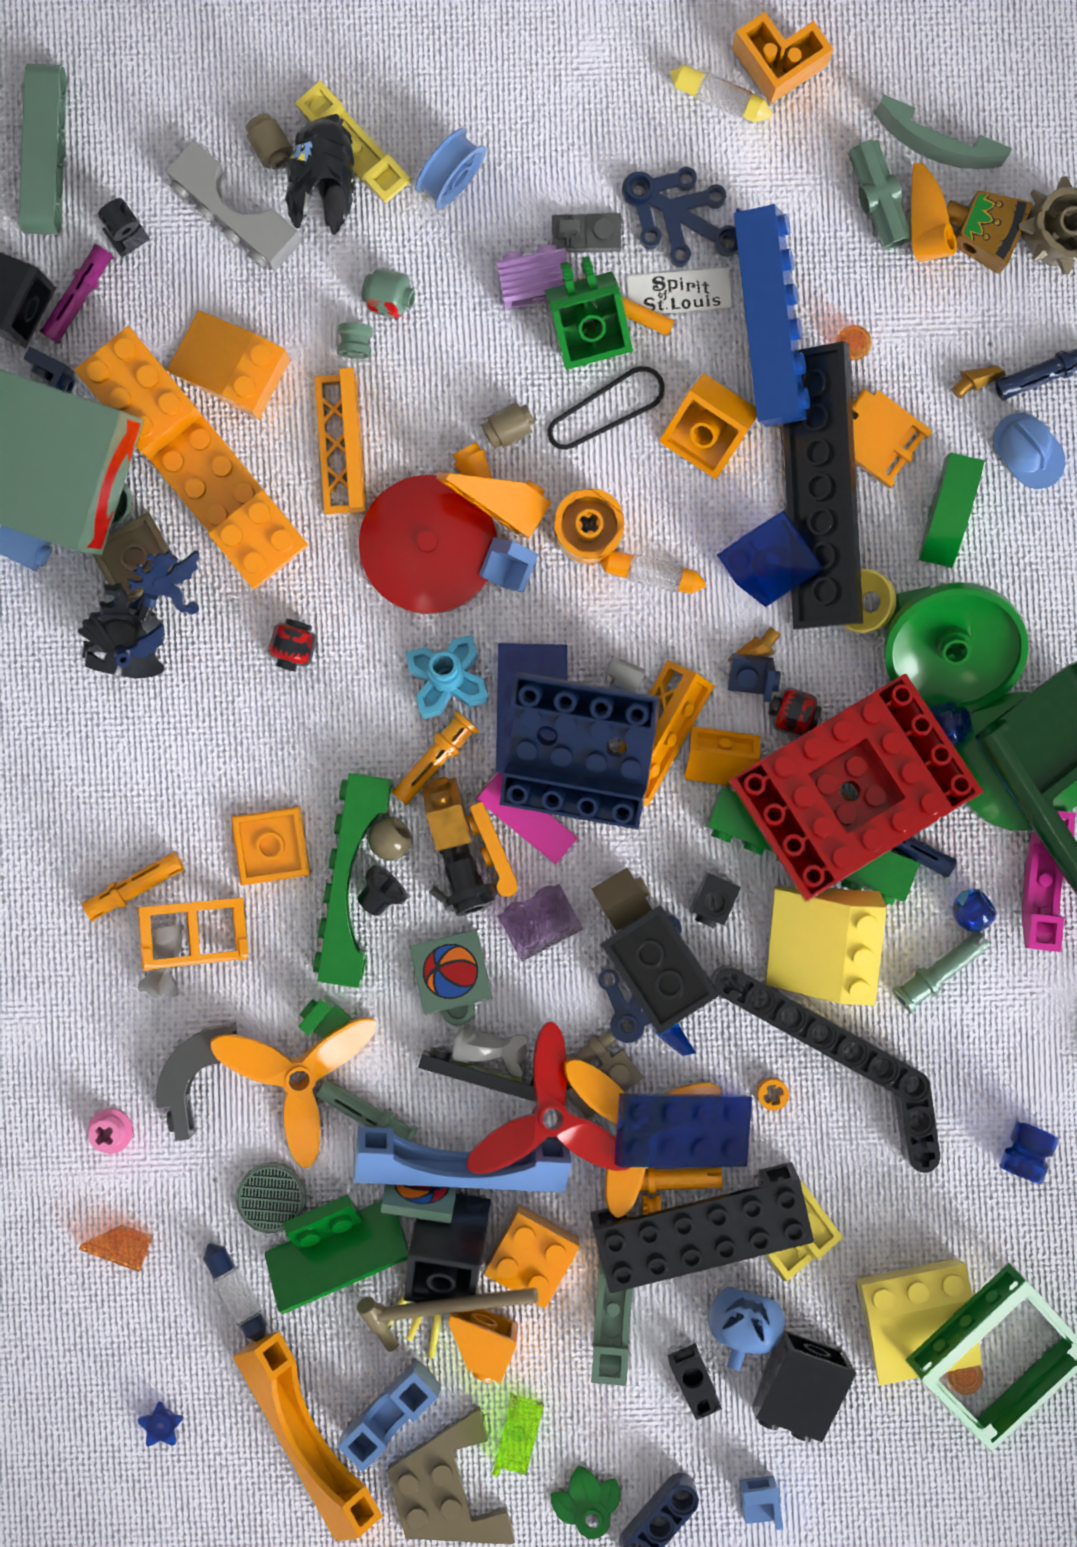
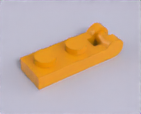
(493, 851)

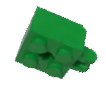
(586, 299)

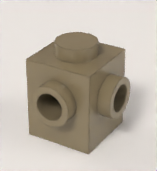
(623, 898)

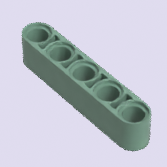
(43, 149)

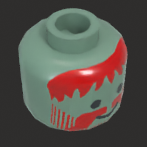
(388, 293)

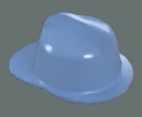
(1029, 450)

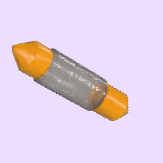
(653, 572)

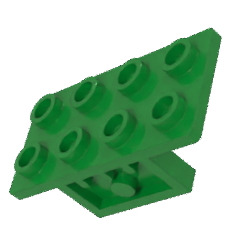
(333, 1250)

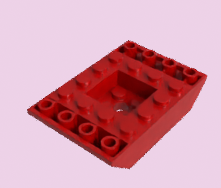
(894, 759)

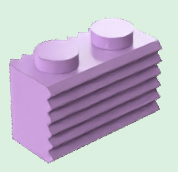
(527, 276)

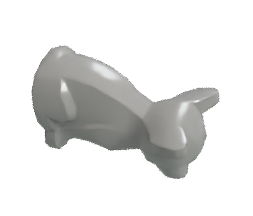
(165, 944)
(484, 1046)

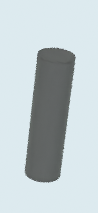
(437, 894)

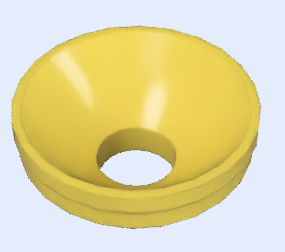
(875, 582)

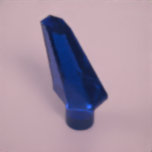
(677, 1040)

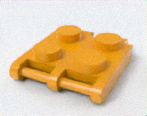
(881, 435)

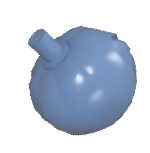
(745, 1323)

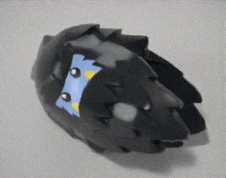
(322, 161)

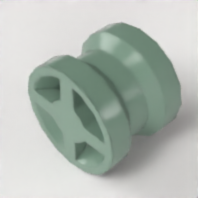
(354, 340)

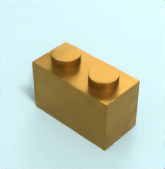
(446, 813)

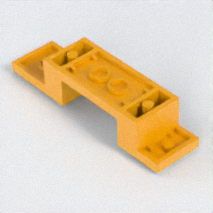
(193, 458)

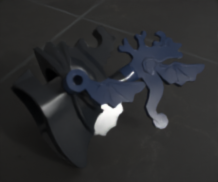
(132, 631)

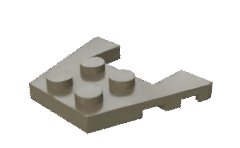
(433, 1494)

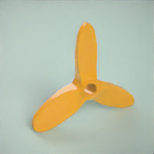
(270, 1066)
(603, 1097)

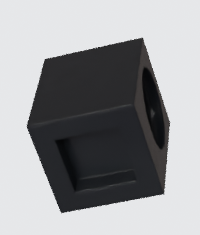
(726, 889)

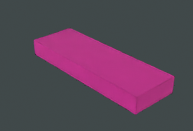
(535, 827)

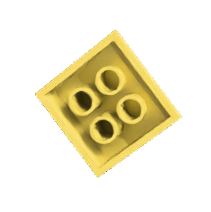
(827, 944)
(907, 1308)

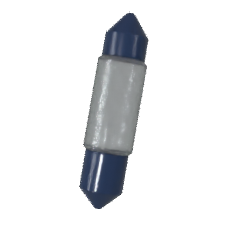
(235, 1292)

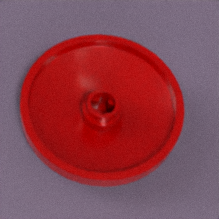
(425, 546)

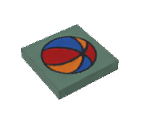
(450, 972)
(419, 1202)

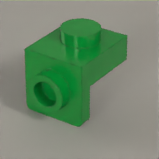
(322, 1017)

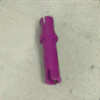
(77, 292)

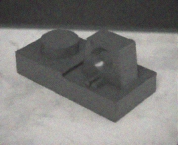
(587, 232)

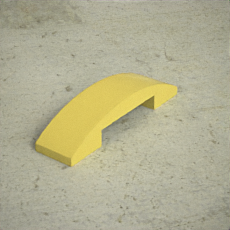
(371, 164)

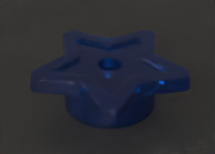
(169, 1421)

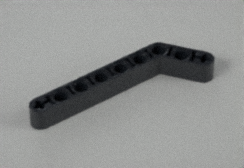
(862, 1063)

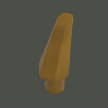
(976, 379)
(762, 646)

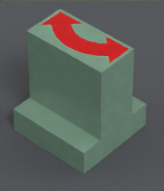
(61, 463)

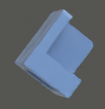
(508, 564)
(761, 1501)

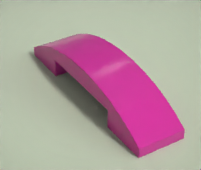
(1042, 895)

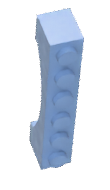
(389, 1159)

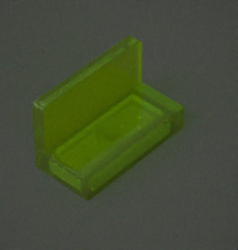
(517, 1435)

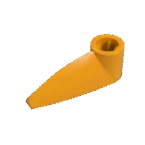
(930, 224)

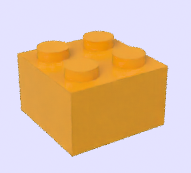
(531, 1254)

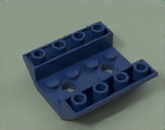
(578, 770)

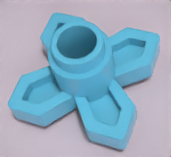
(447, 676)

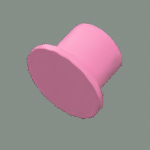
(110, 1131)

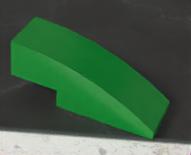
(950, 509)

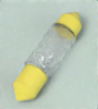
(720, 93)

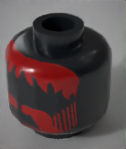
(292, 644)
(794, 712)

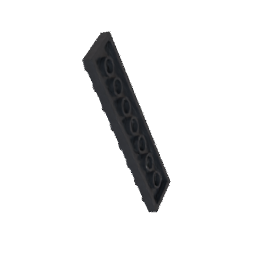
(824, 492)

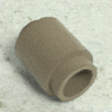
(268, 141)
(508, 425)

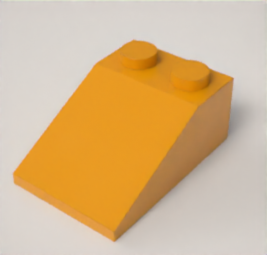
(229, 363)

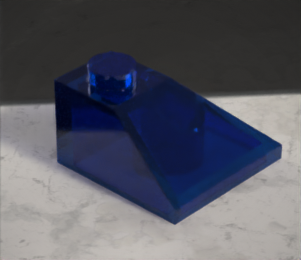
(770, 560)

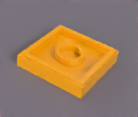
(270, 846)

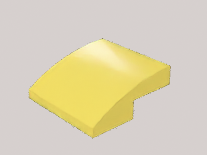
(825, 1236)

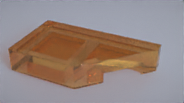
(120, 1246)

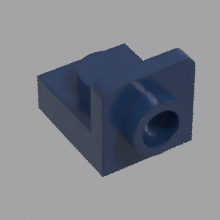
(48, 367)
(753, 675)

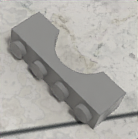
(265, 234)

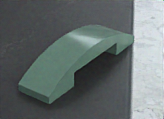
(936, 146)
(610, 1334)

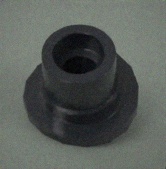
(381, 891)

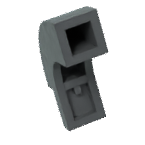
(178, 1075)

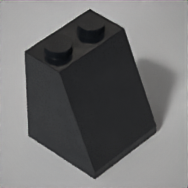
(23, 299)
(448, 1256)
(803, 1387)

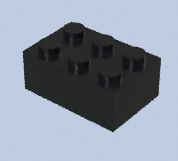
(660, 969)

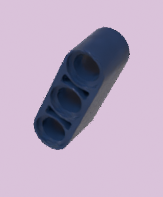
(662, 1504)

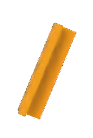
(351, 437)
(679, 714)

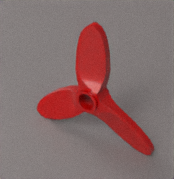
(525, 1133)

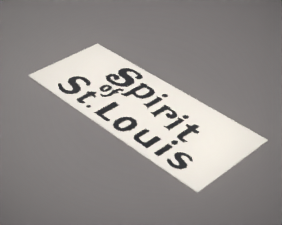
(682, 290)

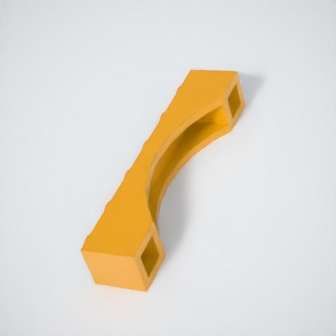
(332, 1487)

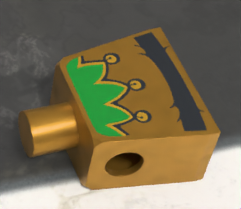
(989, 227)

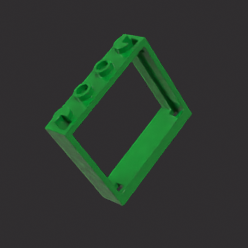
(967, 1328)

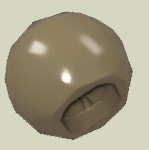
(389, 839)

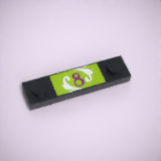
(440, 1062)

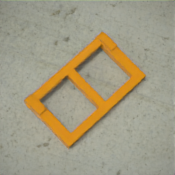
(191, 908)

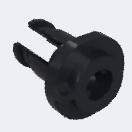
(466, 885)

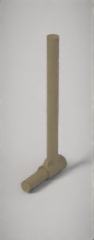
(378, 1317)

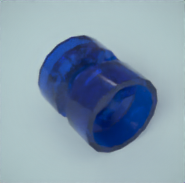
(1029, 1152)

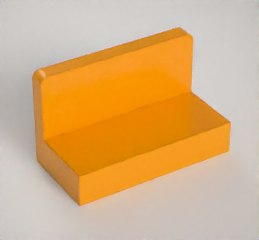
(720, 754)

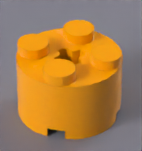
(588, 506)

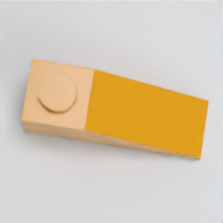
(511, 503)

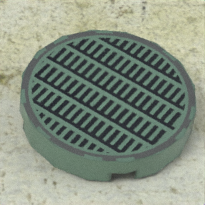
(270, 1197)

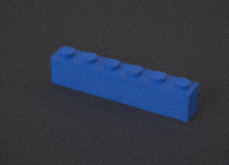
(771, 315)

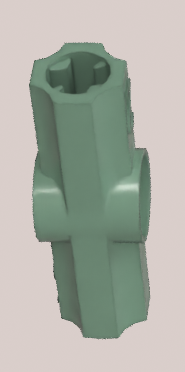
(880, 194)

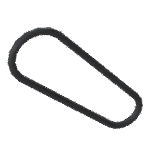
(615, 423)

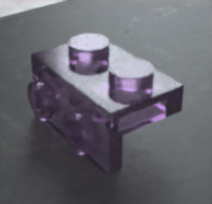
(540, 921)

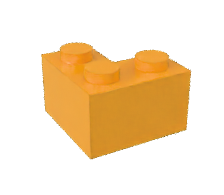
(780, 63)

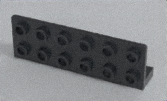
(704, 1232)

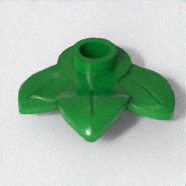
(585, 1498)

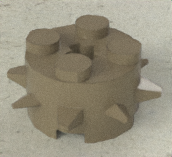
(1052, 226)

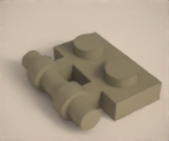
(617, 1067)

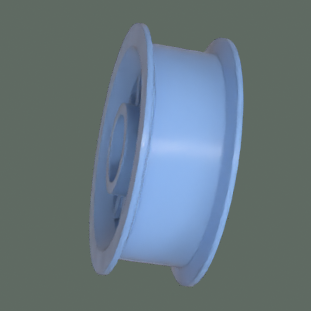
(450, 168)

